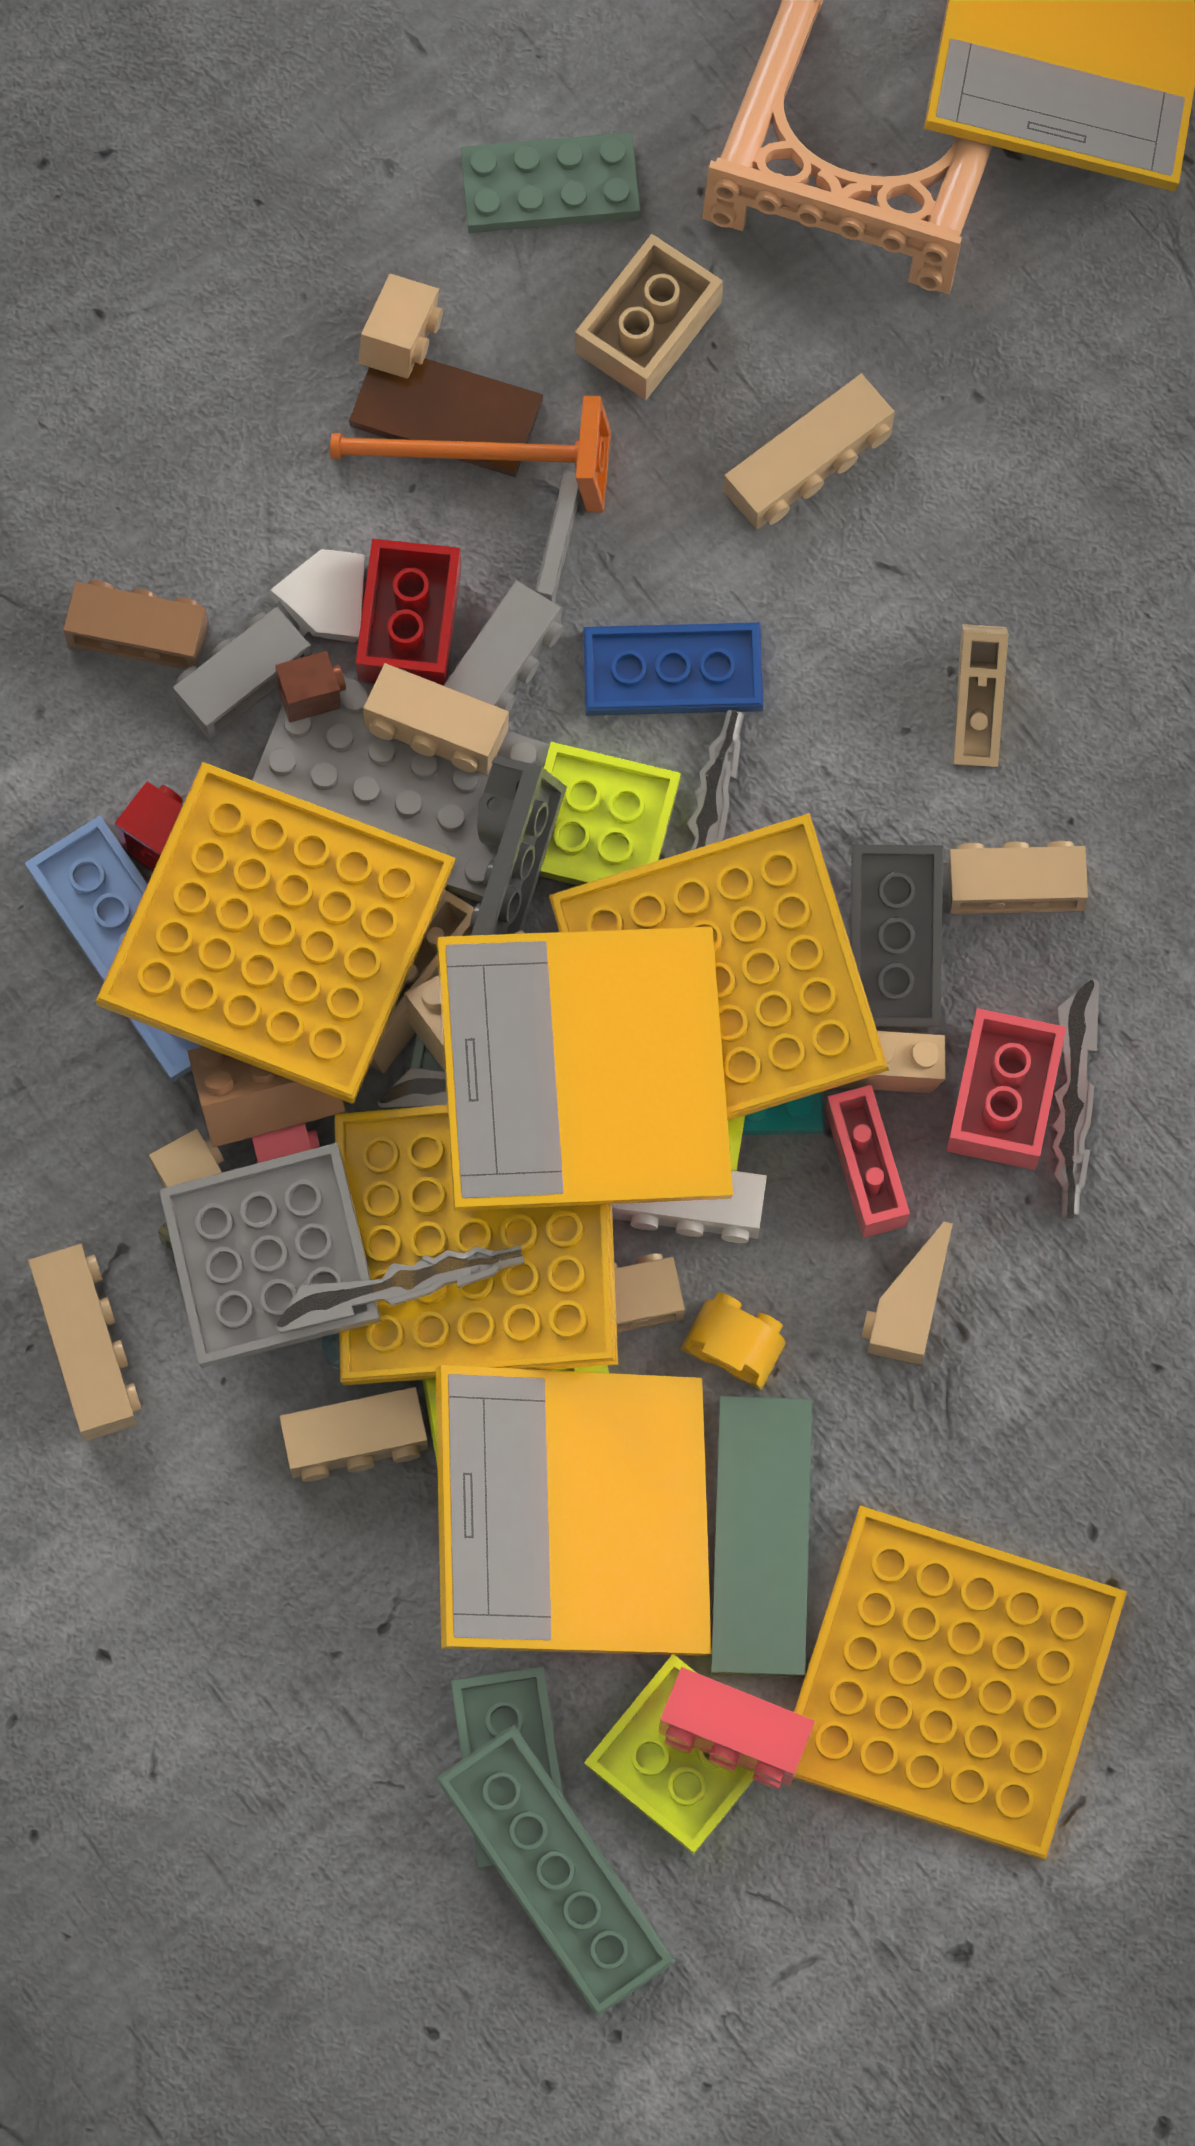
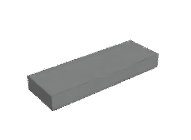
(559, 537)

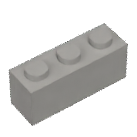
(508, 647)
(239, 672)

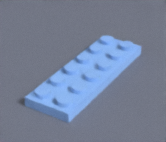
(96, 897)

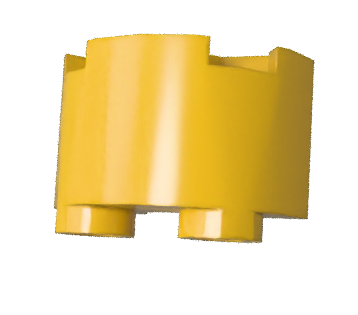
(735, 1340)

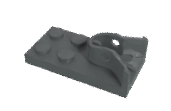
(522, 829)
(898, 931)

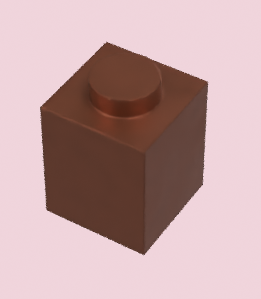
(309, 686)

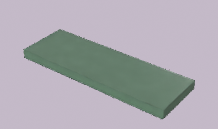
(761, 1537)
(555, 1870)

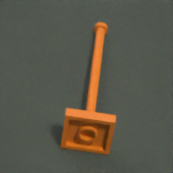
(588, 453)

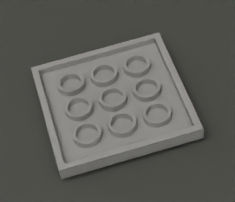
(251, 1243)

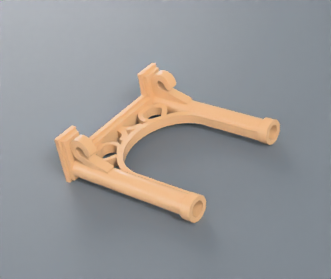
(744, 180)

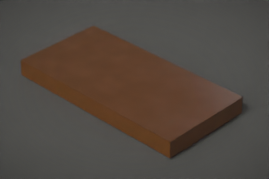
(447, 406)

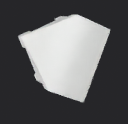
(325, 595)

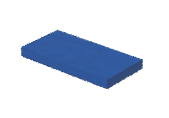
(673, 669)

